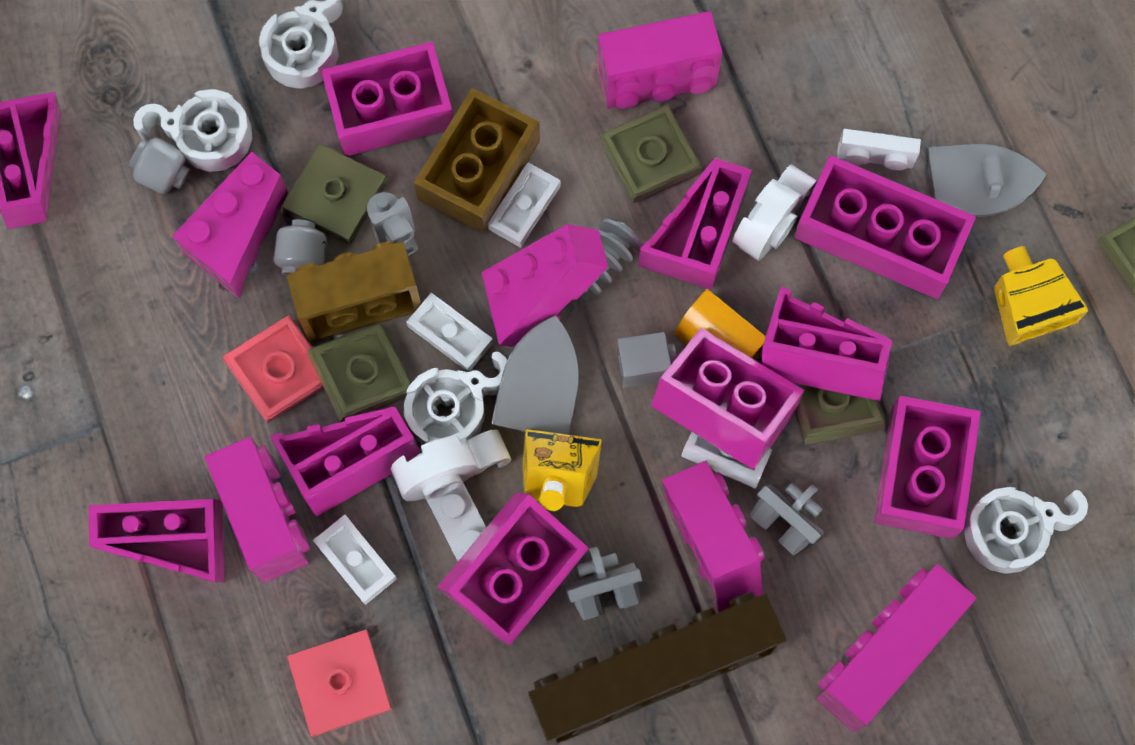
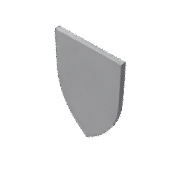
(982, 177)
(539, 381)

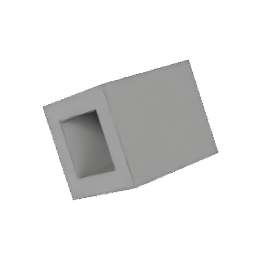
(644, 358)

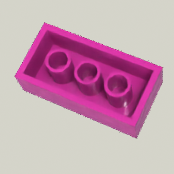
(884, 227)
(895, 649)

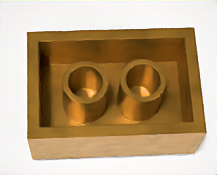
(477, 160)
(354, 291)

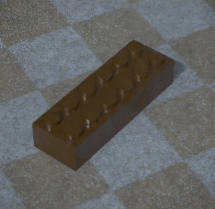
(657, 669)

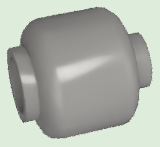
(159, 166)
(299, 246)

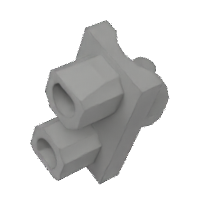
(392, 220)
(775, 504)
(621, 580)

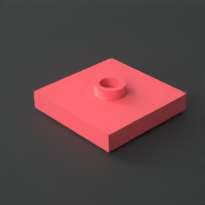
(275, 369)
(339, 683)

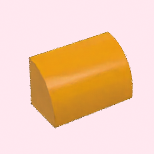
(721, 321)

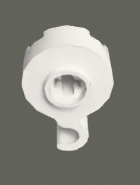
(303, 26)
(189, 123)
(774, 213)
(450, 387)
(448, 464)
(1033, 525)

